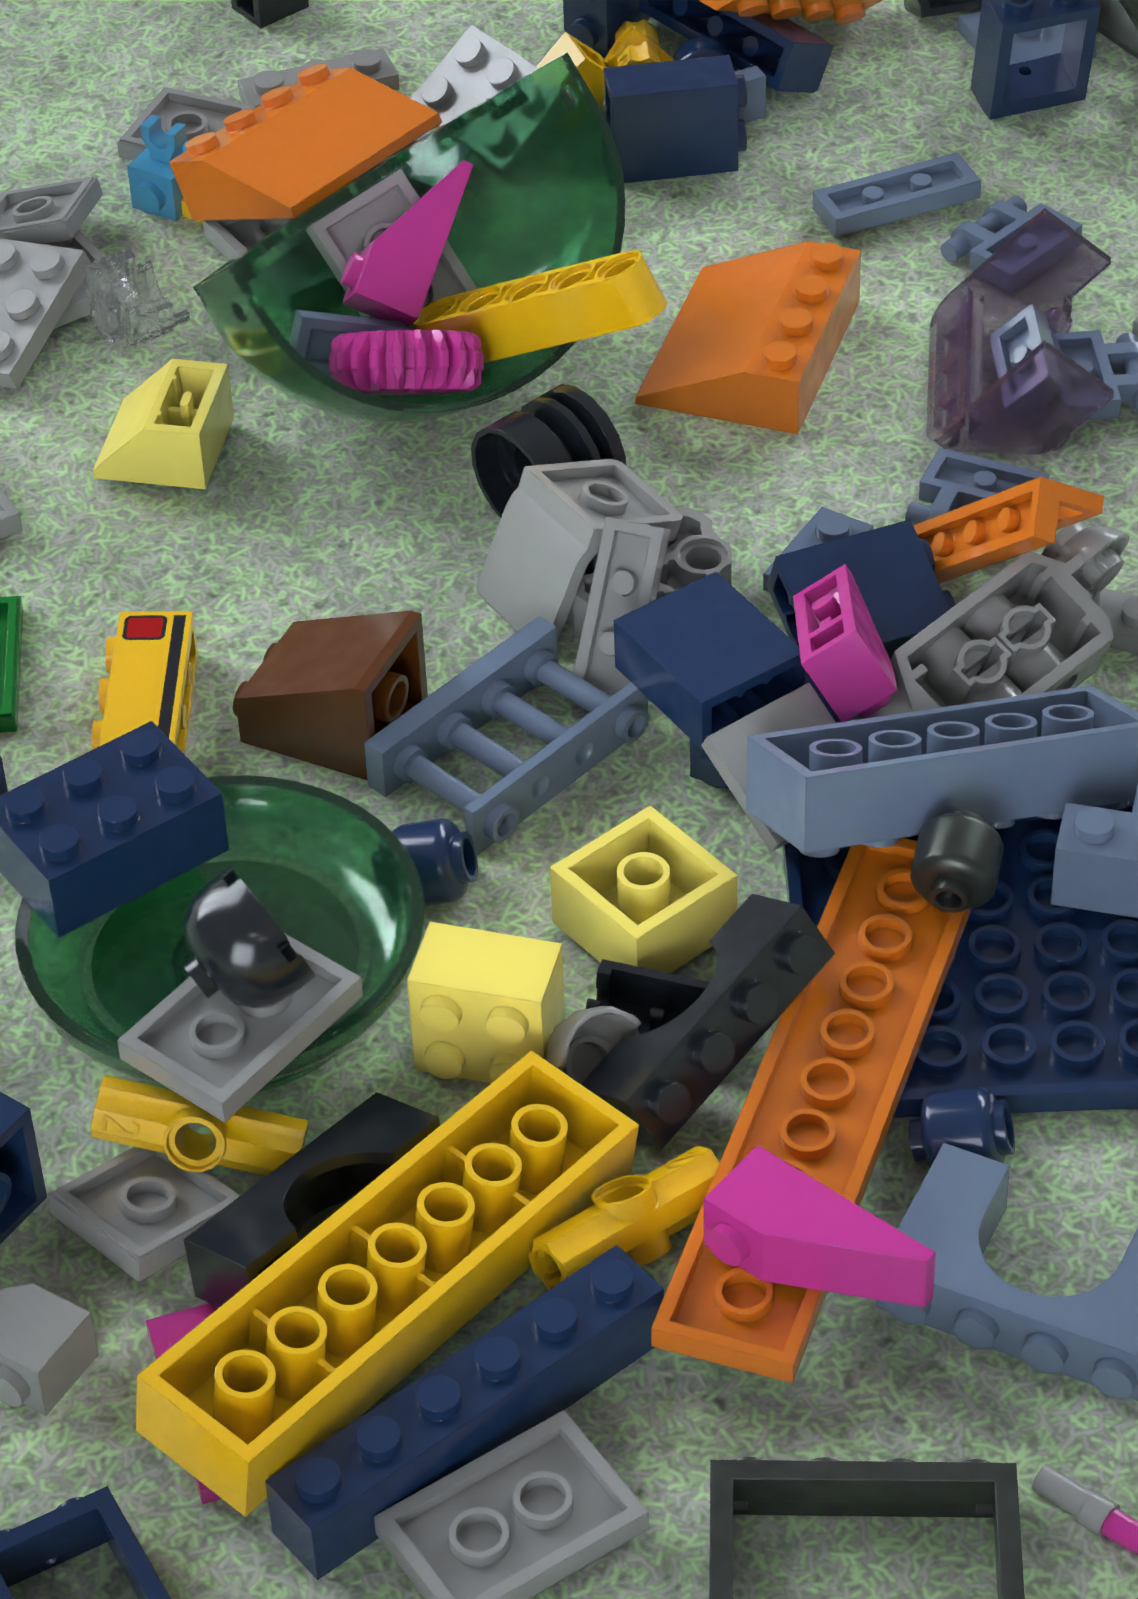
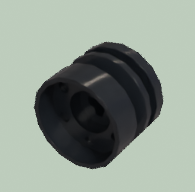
(548, 430)

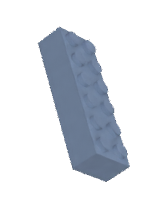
(898, 771)

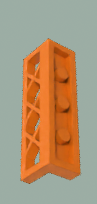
(1005, 525)

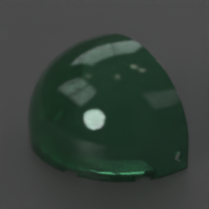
(536, 201)

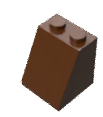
(334, 687)

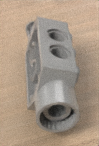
(1018, 631)

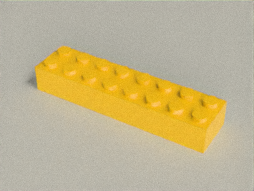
(381, 1281)

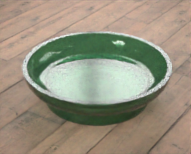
(313, 864)

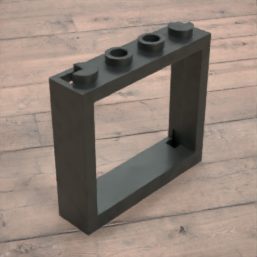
(865, 1489)

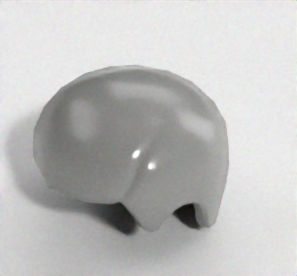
(587, 1038)

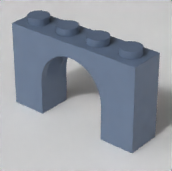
(1075, 1335)

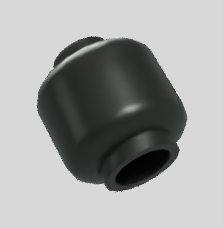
(957, 861)

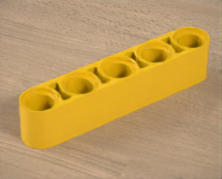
(552, 306)

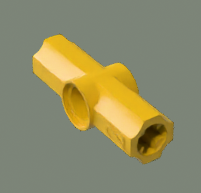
(636, 45)
(158, 1122)
(628, 1212)

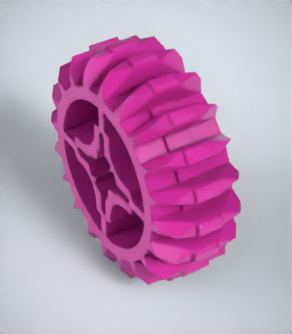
(407, 361)

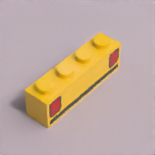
(150, 676)

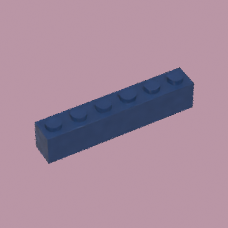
(465, 1408)

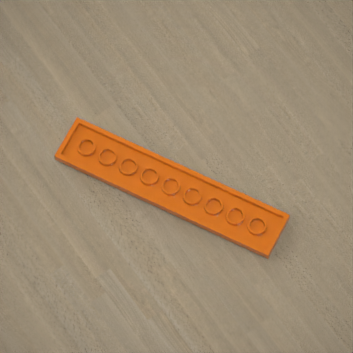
(821, 1101)

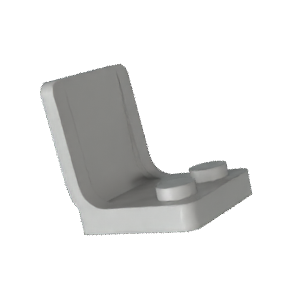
(555, 531)

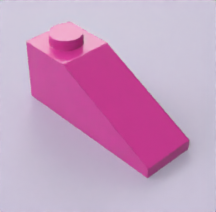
(399, 265)
(843, 646)
(811, 1237)

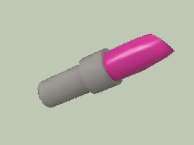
(1090, 1508)

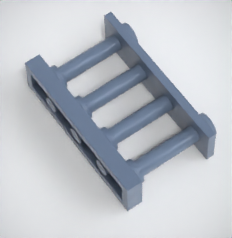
(491, 690)

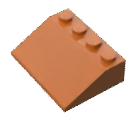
(297, 146)
(757, 336)

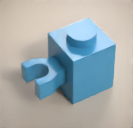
(150, 174)

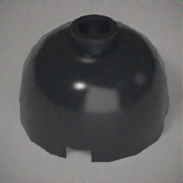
(240, 946)

